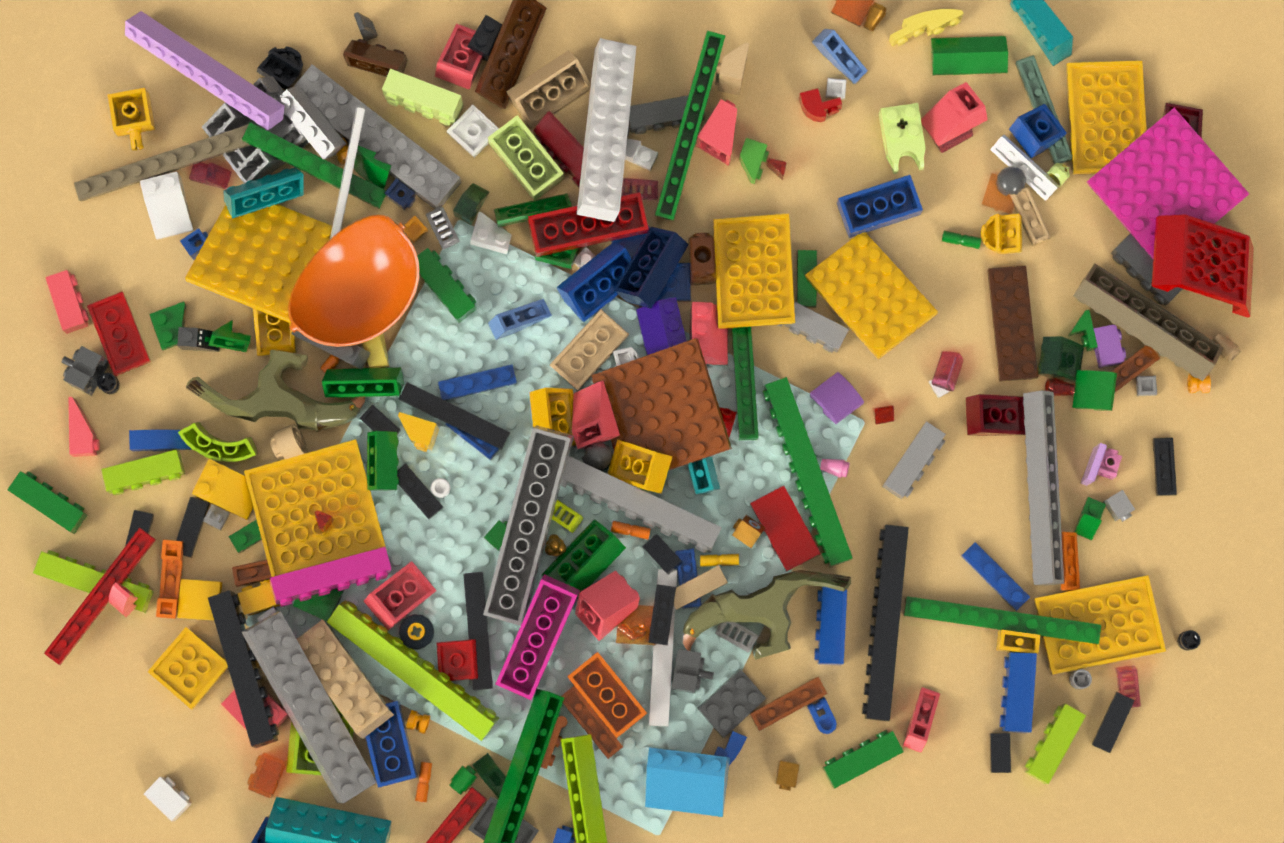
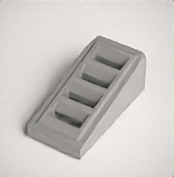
(437, 217)
(747, 648)

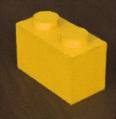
(257, 599)
(1017, 642)

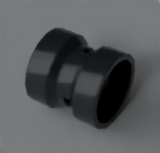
(105, 381)
(1192, 640)

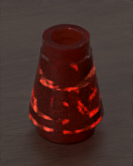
(1059, 387)

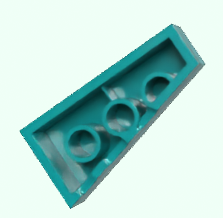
(1045, 28)

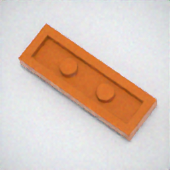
(1070, 562)

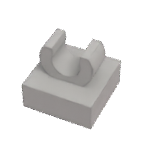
(216, 517)

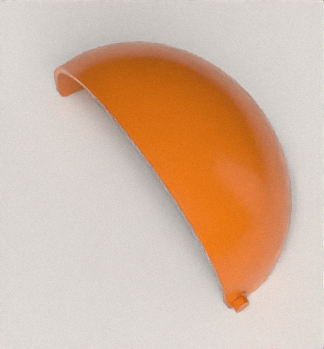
(356, 284)

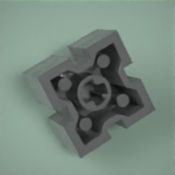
(84, 370)
(689, 671)

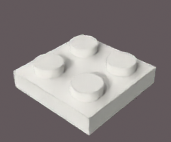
(472, 131)

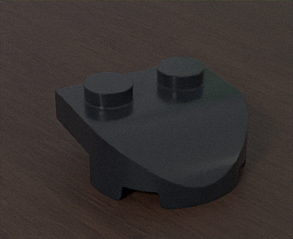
(485, 37)
(283, 65)

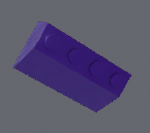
(661, 325)

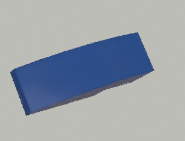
(156, 440)
(733, 746)

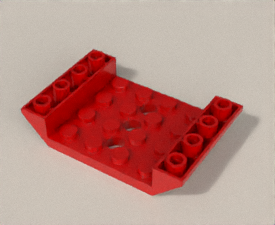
(1184, 260)

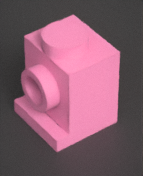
(1106, 470)

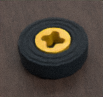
(406, 629)

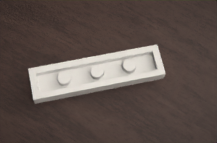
(1015, 157)

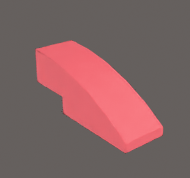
(122, 599)

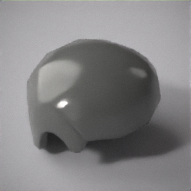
(1010, 181)
(597, 456)

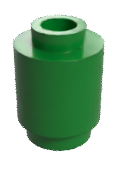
(463, 779)

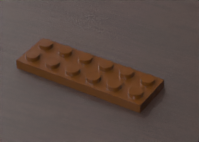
(510, 51)
(1012, 323)

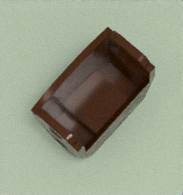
(702, 259)

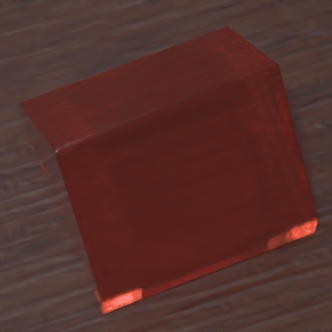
(883, 414)
(323, 520)

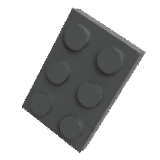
(731, 703)
(481, 824)

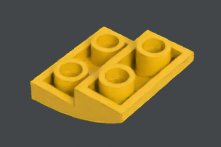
(194, 599)

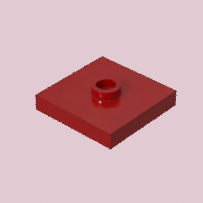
(458, 659)

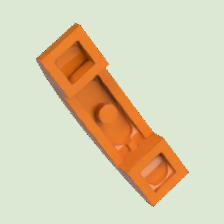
(170, 579)

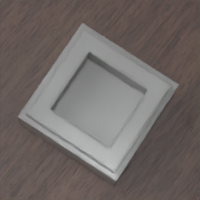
(1146, 386)

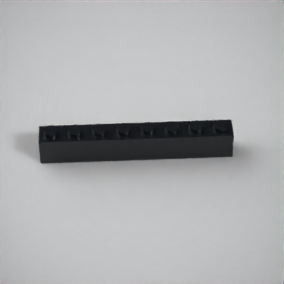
(243, 669)

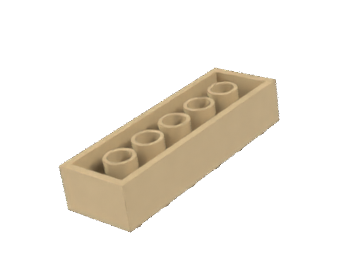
(344, 680)

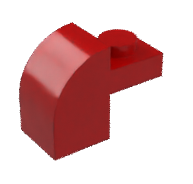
(816, 109)

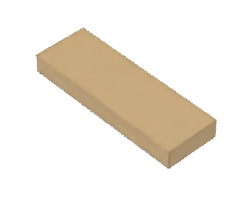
(1030, 216)
(699, 587)

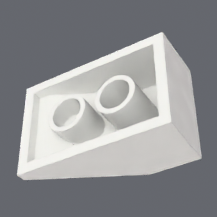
(167, 205)

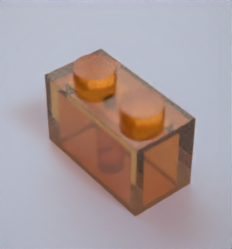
(267, 775)

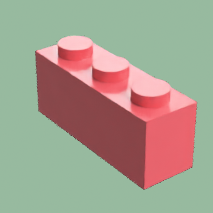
(67, 301)

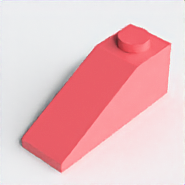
(81, 435)
(921, 720)

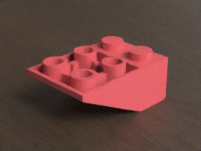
(954, 114)
(593, 416)

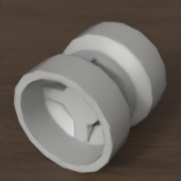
(1080, 679)

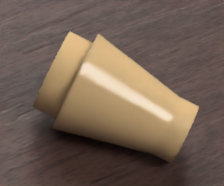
(1230, 349)

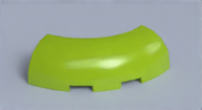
(216, 449)

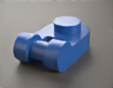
(826, 723)

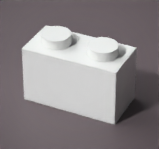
(168, 798)

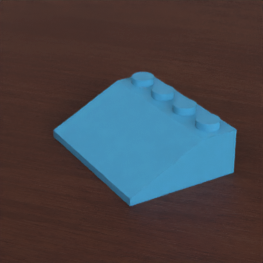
(686, 782)

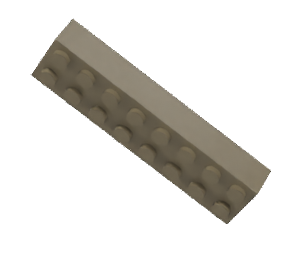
(1148, 322)

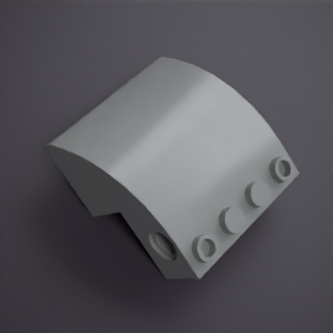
(250, 161)

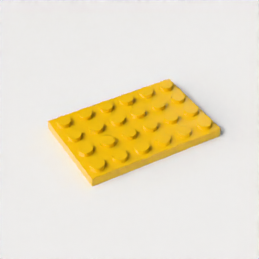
(1104, 111)
(754, 271)
(871, 294)
(1126, 620)

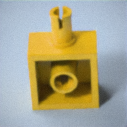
(135, 123)

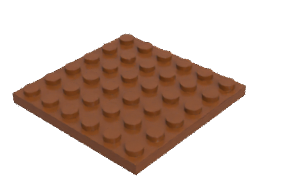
(667, 404)

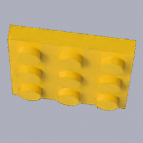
(189, 668)

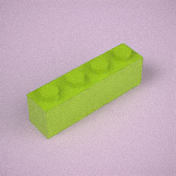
(143, 471)
(1055, 743)

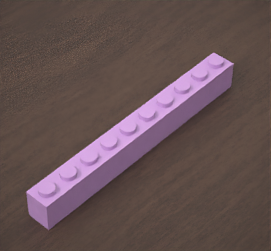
(204, 70)

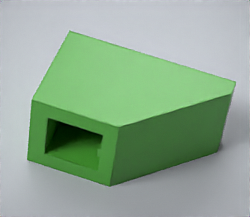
(751, 158)

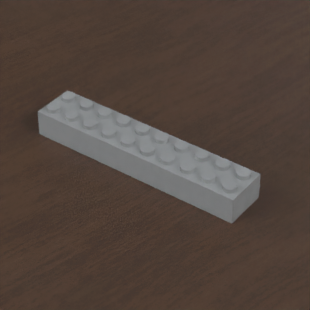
(408, 161)
(640, 505)
(528, 525)
(309, 707)

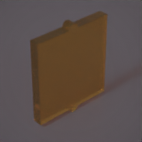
(852, 10)
(995, 199)

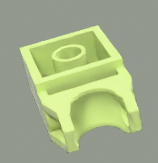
(904, 141)

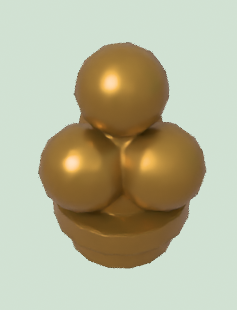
(555, 546)

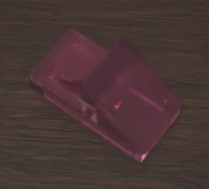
(210, 175)

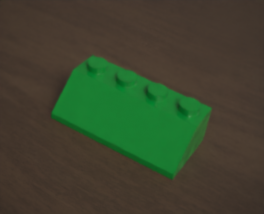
(586, 557)

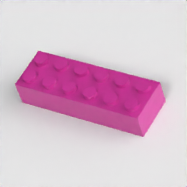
(329, 576)
(537, 637)

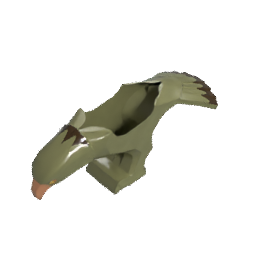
(276, 399)
(762, 606)

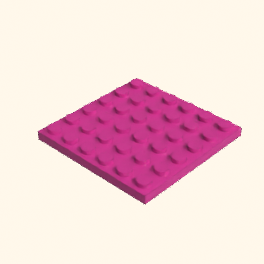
(1166, 174)

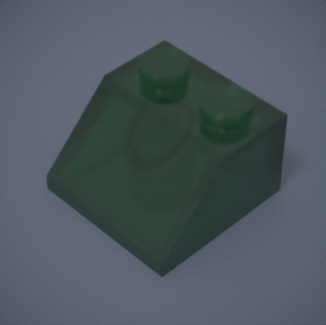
(1060, 358)

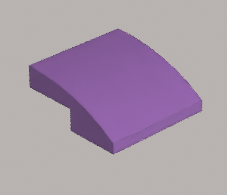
(837, 398)

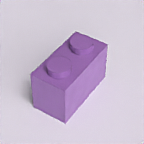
(1109, 347)

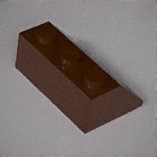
(374, 58)

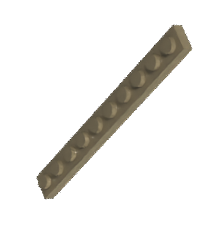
(161, 164)

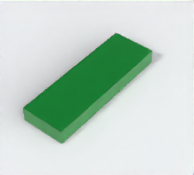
(805, 291)

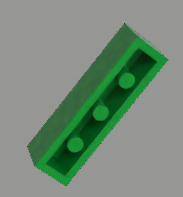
(444, 286)
(363, 382)
(47, 502)
(863, 759)

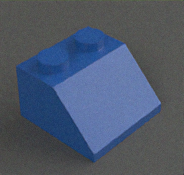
(1037, 130)

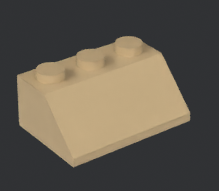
(731, 70)

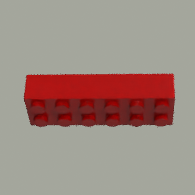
(566, 230)

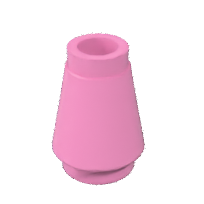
(836, 467)

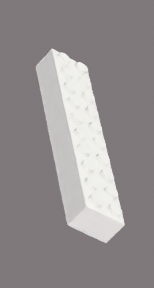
(606, 130)

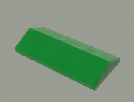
(969, 55)
(520, 212)

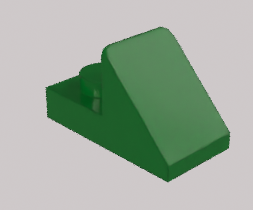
(1085, 326)
(225, 338)
(1090, 518)

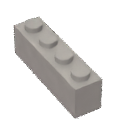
(311, 122)
(817, 328)
(913, 461)

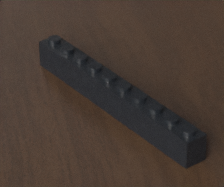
(886, 623)

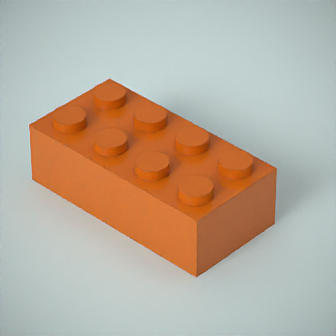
(607, 695)

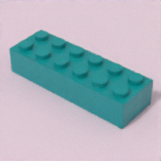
(310, 823)

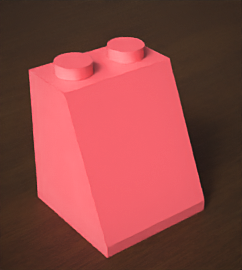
(718, 132)
(606, 604)

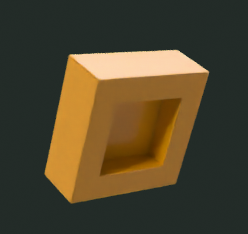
(415, 229)

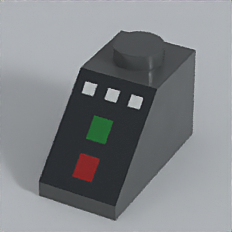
(195, 339)

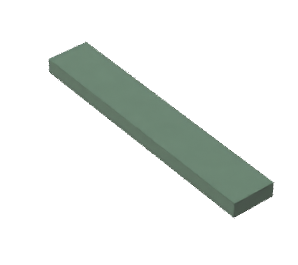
(1038, 96)

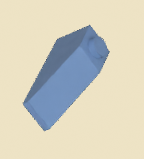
(839, 54)
(518, 318)

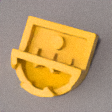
(1003, 233)

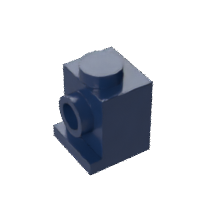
(403, 202)

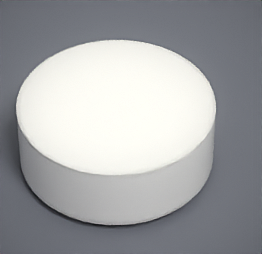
(440, 488)

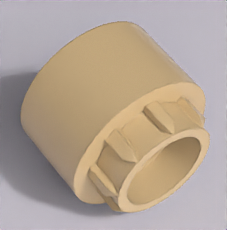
(288, 443)

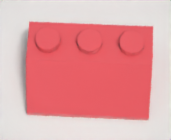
(705, 328)

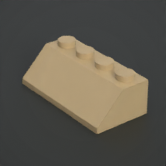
(549, 88)

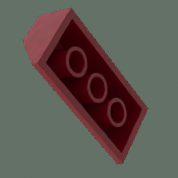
(560, 145)

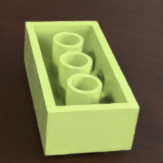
(422, 97)
(526, 158)

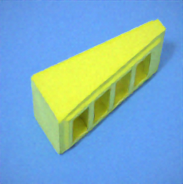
(575, 521)

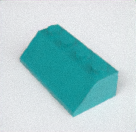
(264, 192)

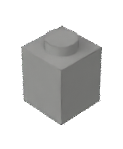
(1119, 506)

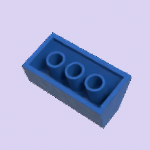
(595, 282)
(831, 626)
(1019, 692)

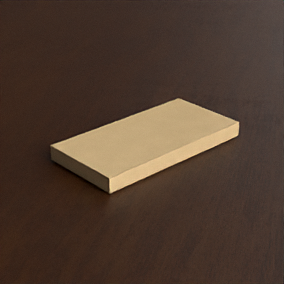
(589, 350)

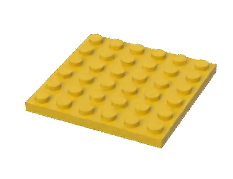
(258, 256)
(294, 488)

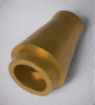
(874, 16)

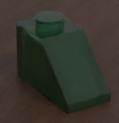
(470, 203)
(490, 773)

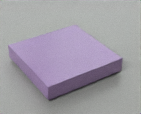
(1094, 464)

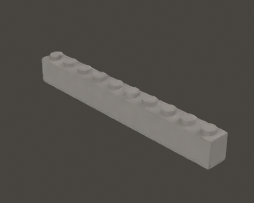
(1043, 488)

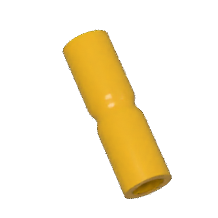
(723, 560)

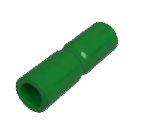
(964, 240)

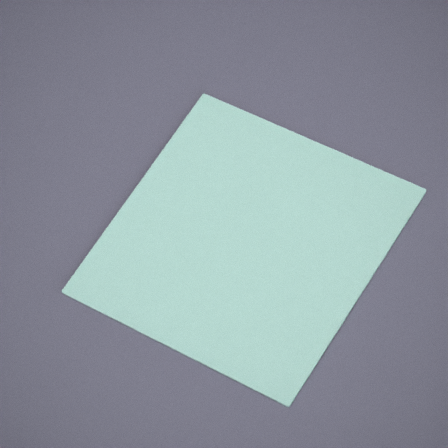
(482, 491)

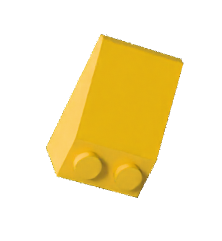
(272, 334)
(639, 466)
(224, 489)

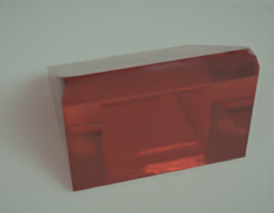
(777, 167)

